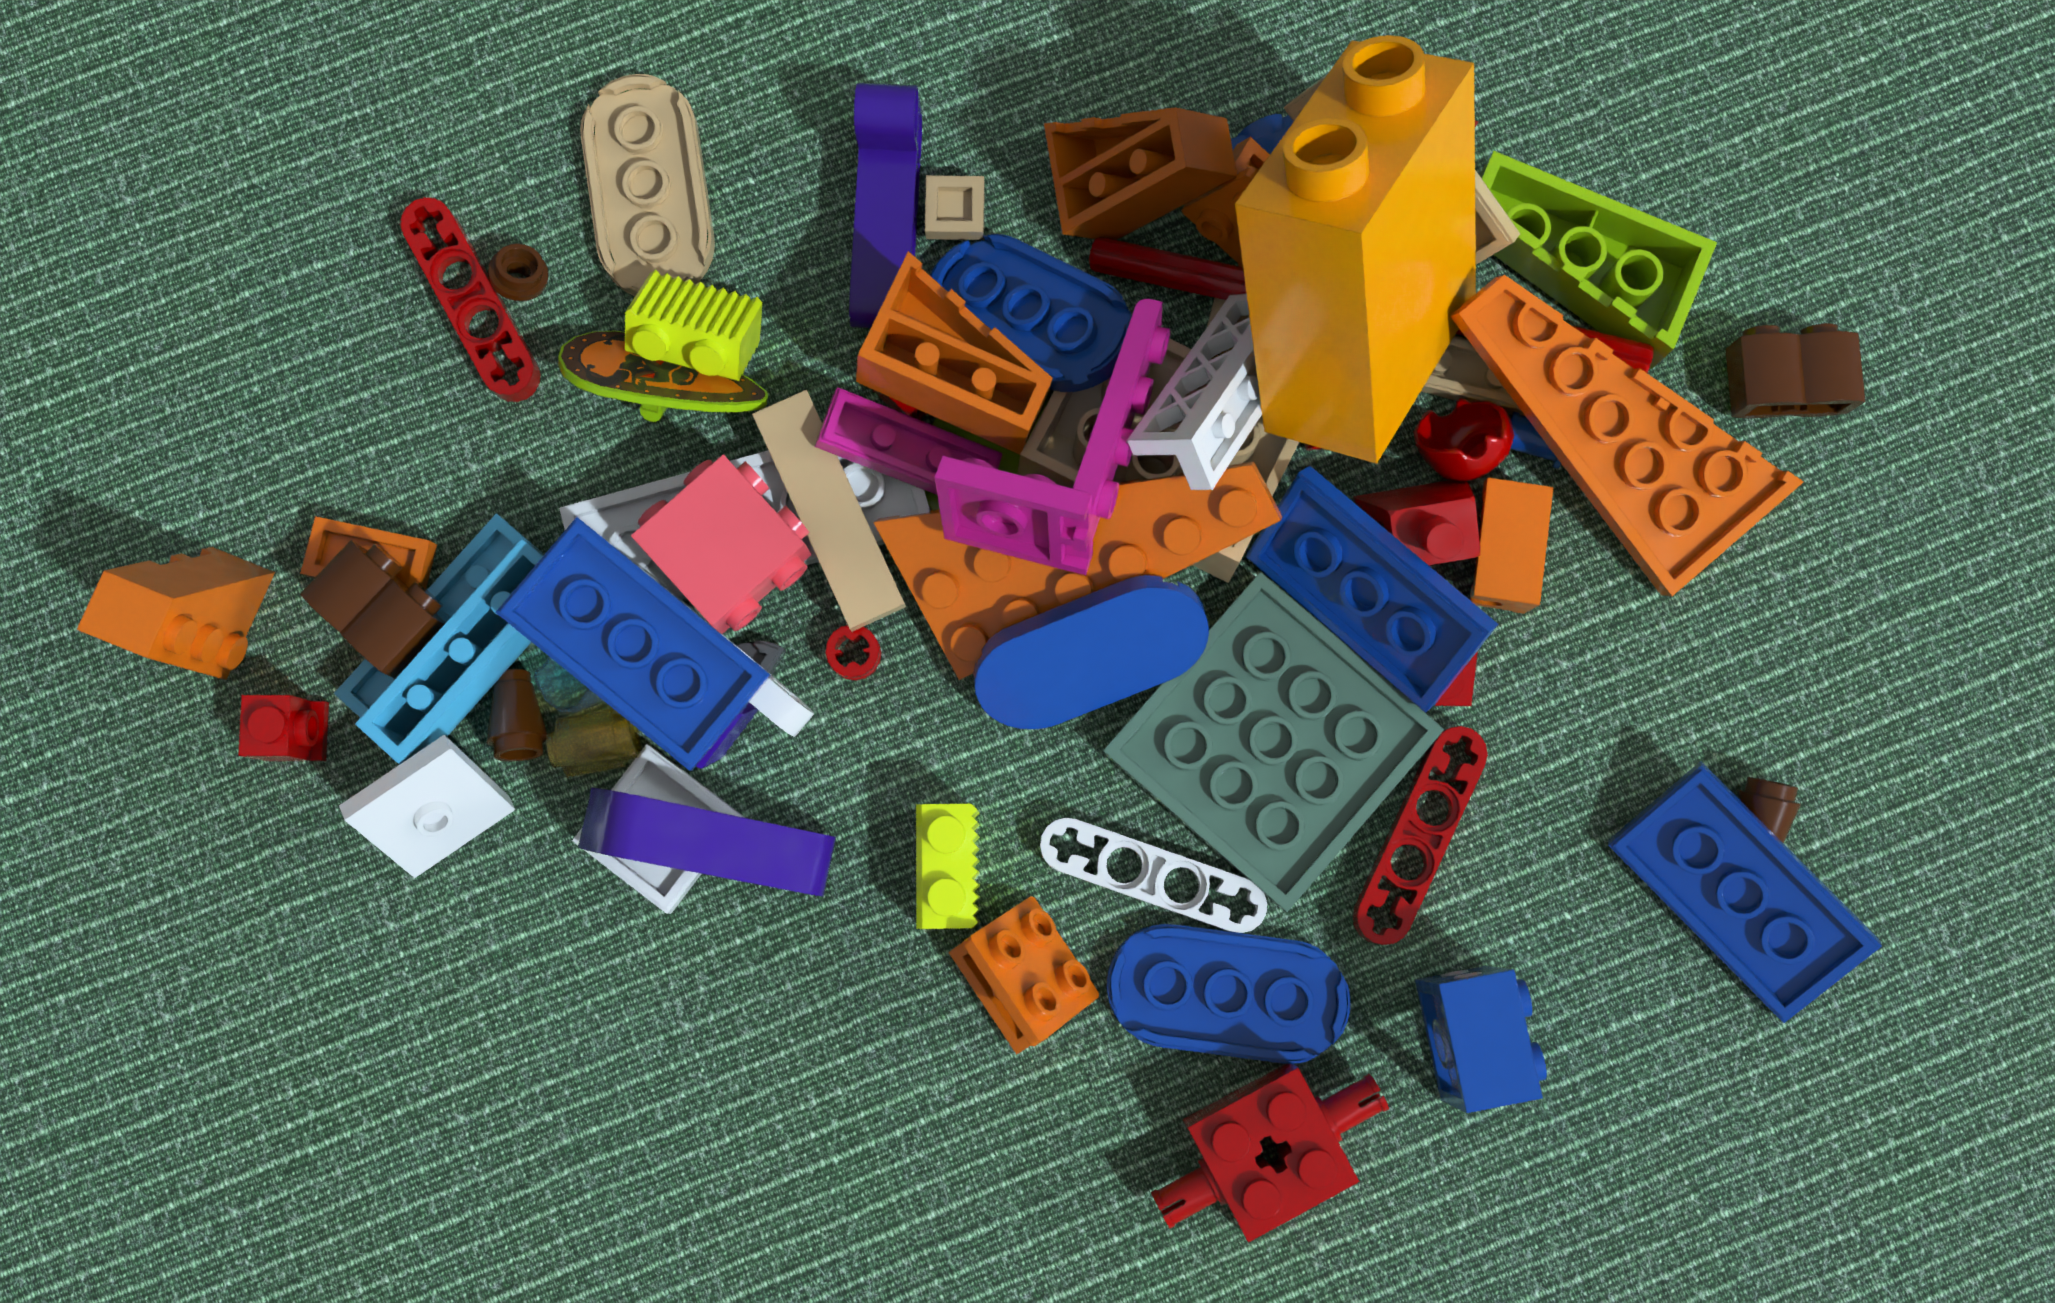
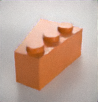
(1135, 167)
(950, 363)
(180, 611)

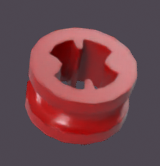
(853, 670)

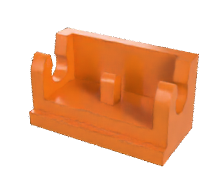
(1512, 545)

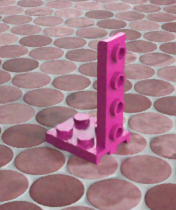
(1030, 512)

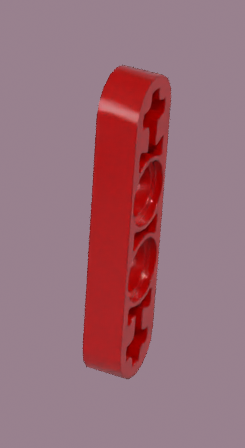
(469, 300)
(1412, 831)

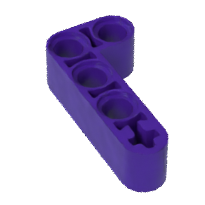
(886, 192)
(706, 842)

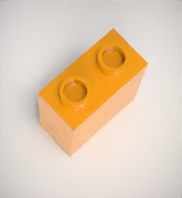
(1361, 245)

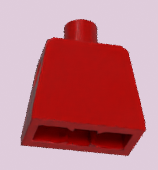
(1429, 519)

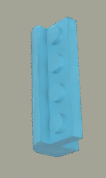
(461, 657)

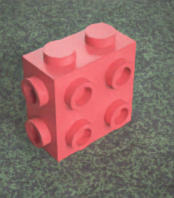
(724, 542)

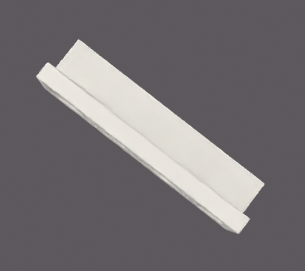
(1215, 416)

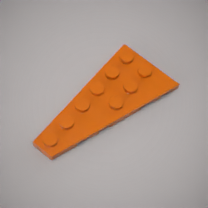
(1635, 448)
(1152, 532)

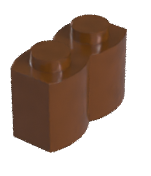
(1794, 372)
(374, 607)

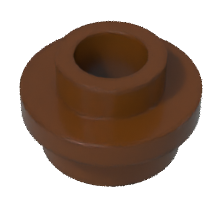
(522, 260)

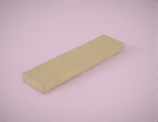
(829, 512)

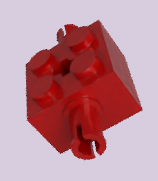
(1309, 1161)

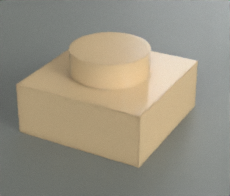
(954, 207)

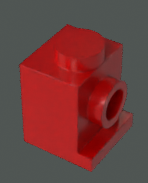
(283, 728)

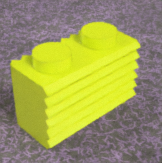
(693, 326)
(946, 866)

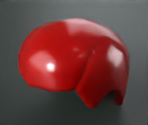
(1466, 440)

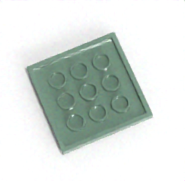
(1274, 742)

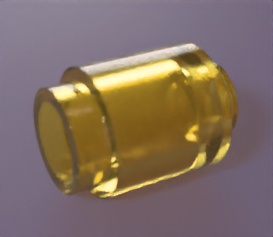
(592, 742)

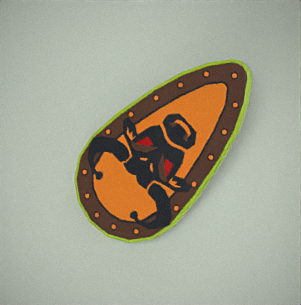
(604, 368)

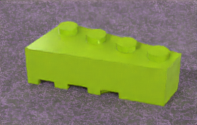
(1598, 255)

